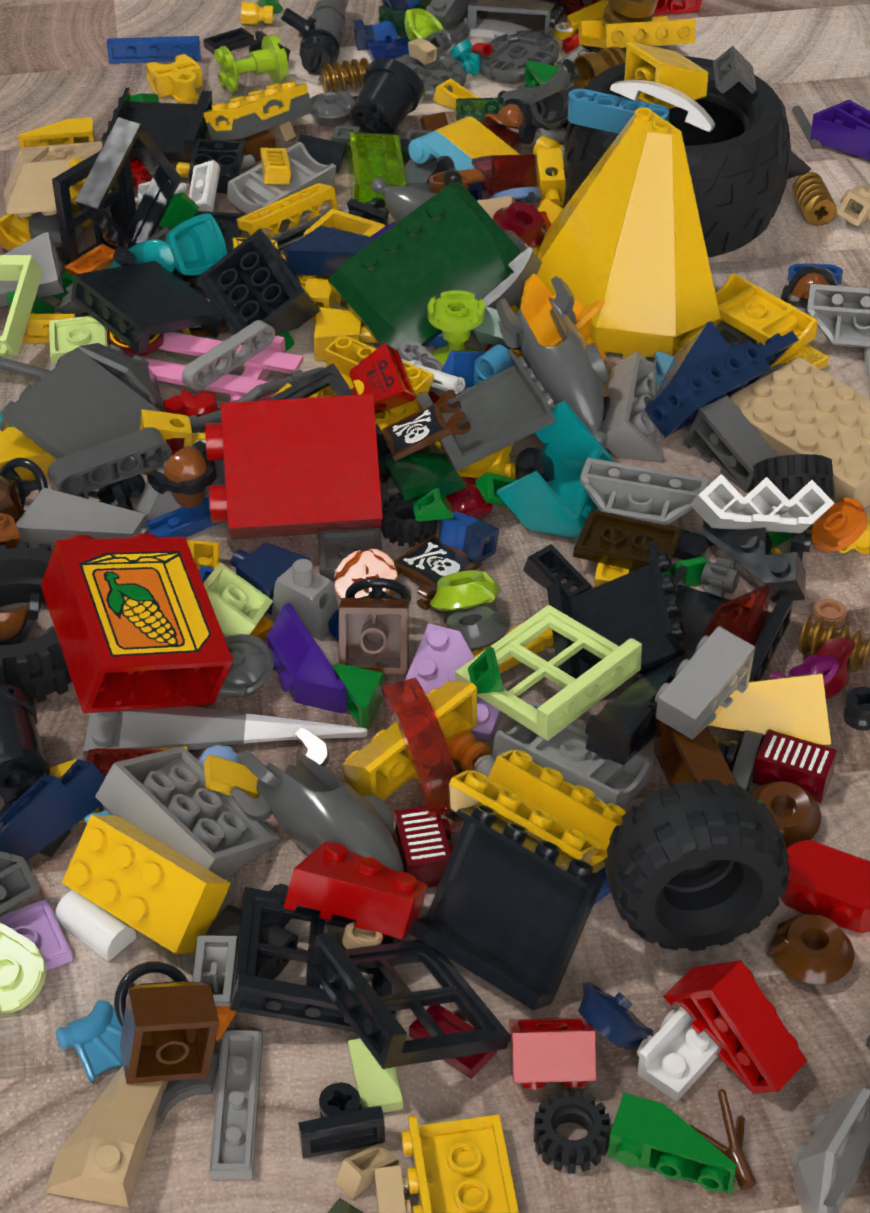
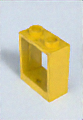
(347, 222)

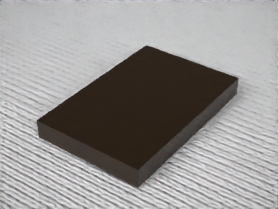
(624, 540)

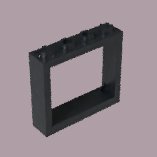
(125, 137)

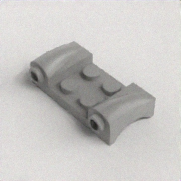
(250, 192)
(567, 754)

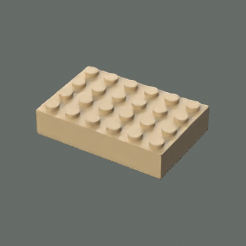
(814, 413)

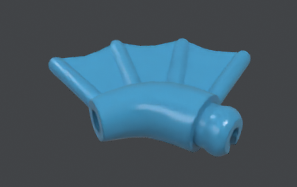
(95, 1039)

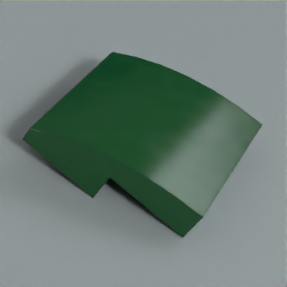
(422, 473)

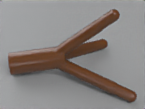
(735, 1138)

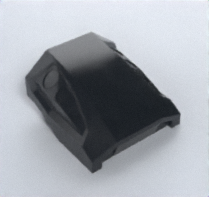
(226, 153)

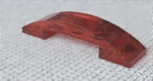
(424, 743)

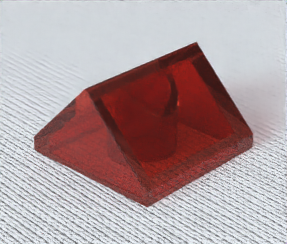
(507, 171)
(743, 615)

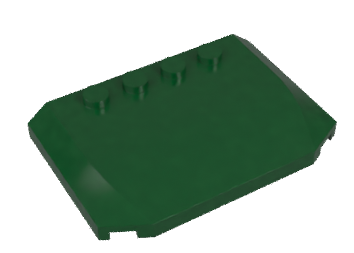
(432, 250)

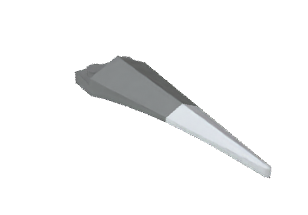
(198, 729)

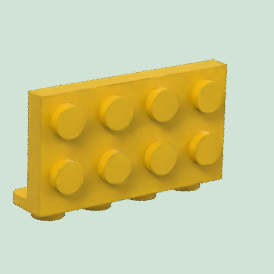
(459, 1166)

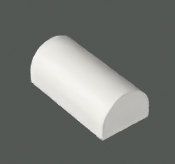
(204, 185)
(94, 925)

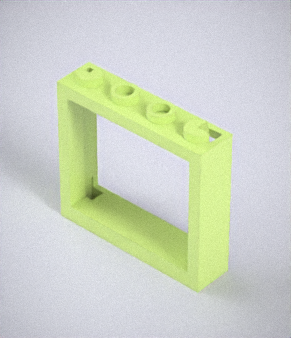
(28, 274)

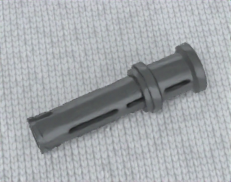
(444, 38)

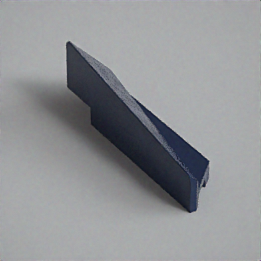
(49, 809)

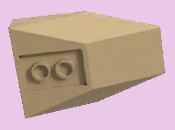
(31, 178)

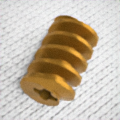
(343, 74)
(814, 199)
(816, 635)

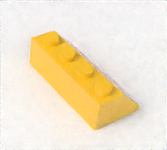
(385, 761)

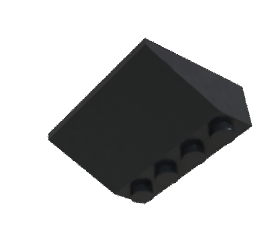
(257, 285)

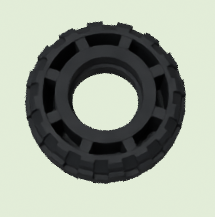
(697, 865)

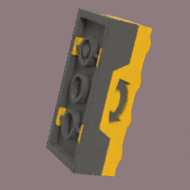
(258, 111)

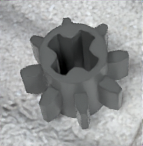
(720, 577)

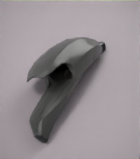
(549, 100)

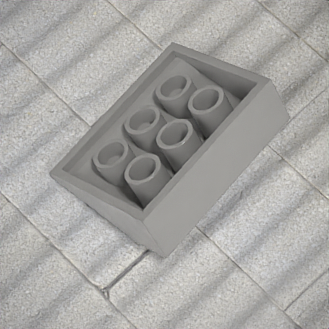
(170, 802)

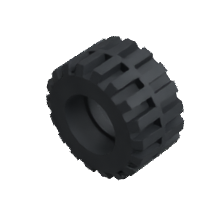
(793, 472)

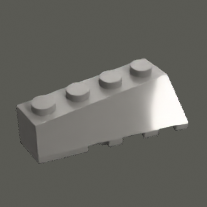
(627, 424)

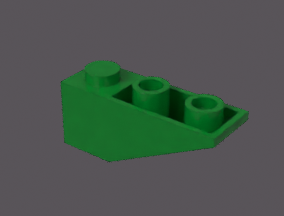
(661, 1141)

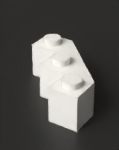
(761, 508)

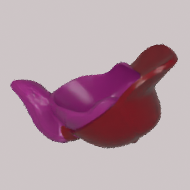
(830, 661)

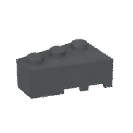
(729, 441)

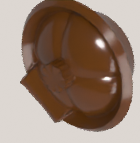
(793, 810)
(812, 949)

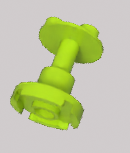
(267, 60)
(456, 316)

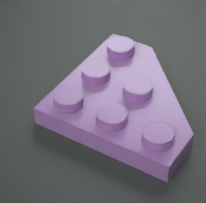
(435, 663)

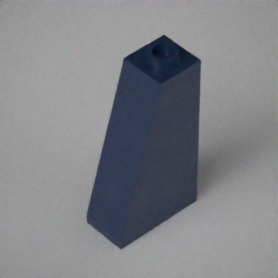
(323, 251)

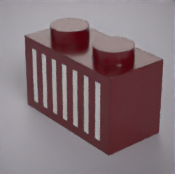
(796, 762)
(423, 844)

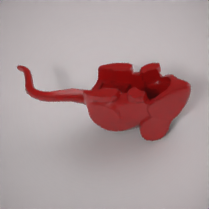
(190, 405)

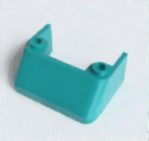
(564, 503)

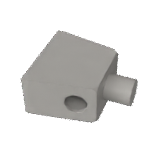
(308, 594)

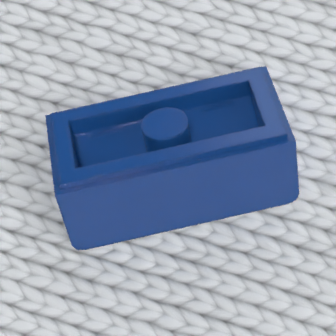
(462, 365)

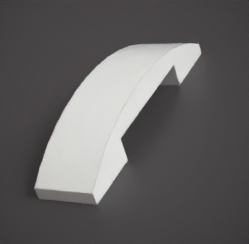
(696, 114)

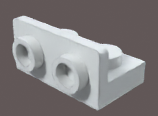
(675, 1055)

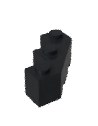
(757, 562)

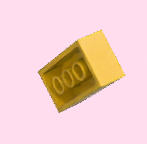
(145, 883)

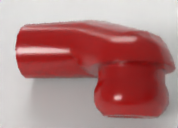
(571, 43)
(482, 49)

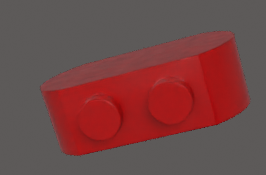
(829, 885)

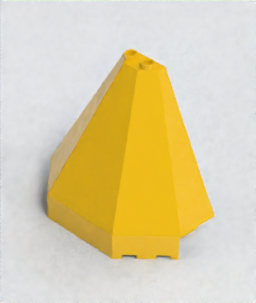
(635, 243)

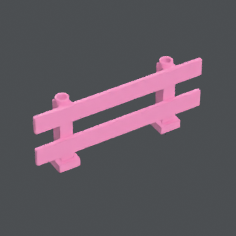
(255, 373)

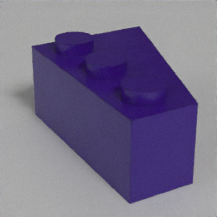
(843, 128)

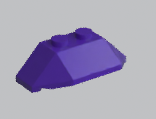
(303, 666)

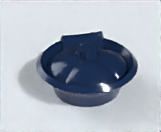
(612, 1017)

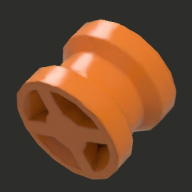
(467, 750)

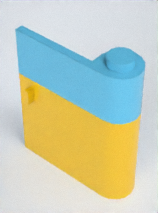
(461, 142)

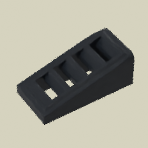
(551, 557)

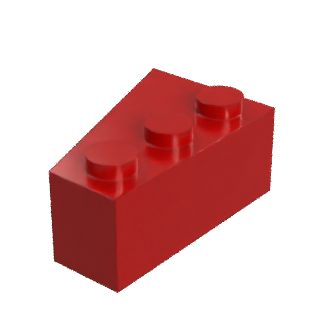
(356, 889)

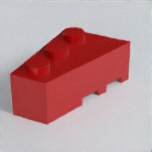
(741, 1022)

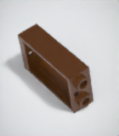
(688, 758)

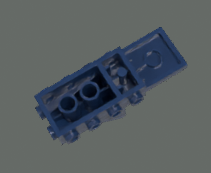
(709, 371)

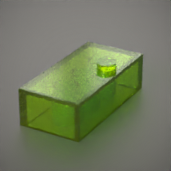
(371, 158)

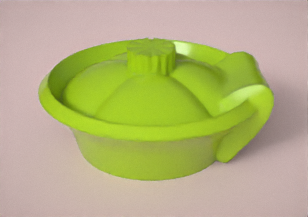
(420, 24)
(464, 590)

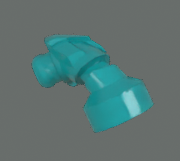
(469, 60)

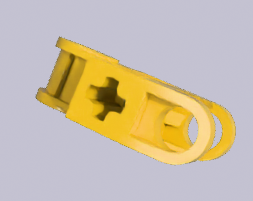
(176, 79)

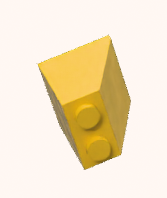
(667, 68)

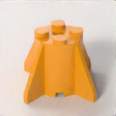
(536, 310)

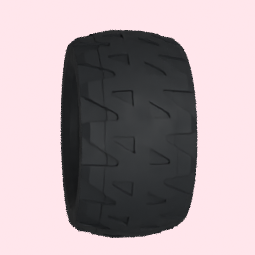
(734, 168)

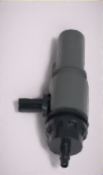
(320, 33)

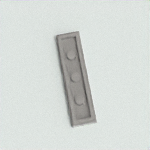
(236, 1105)

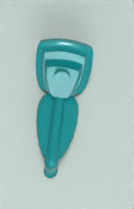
(189, 247)

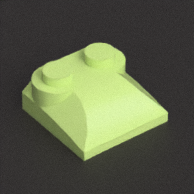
(235, 601)

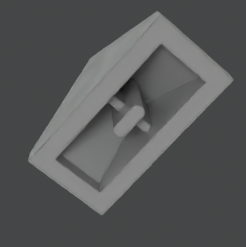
(215, 965)

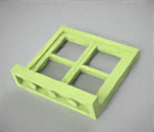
(579, 694)

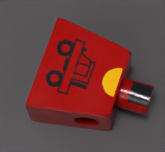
(384, 377)

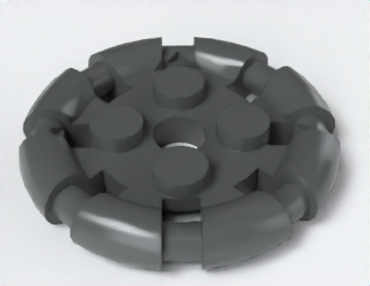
(512, 51)
(436, 72)

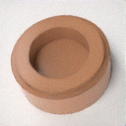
(830, 610)

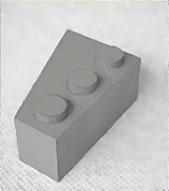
(705, 682)

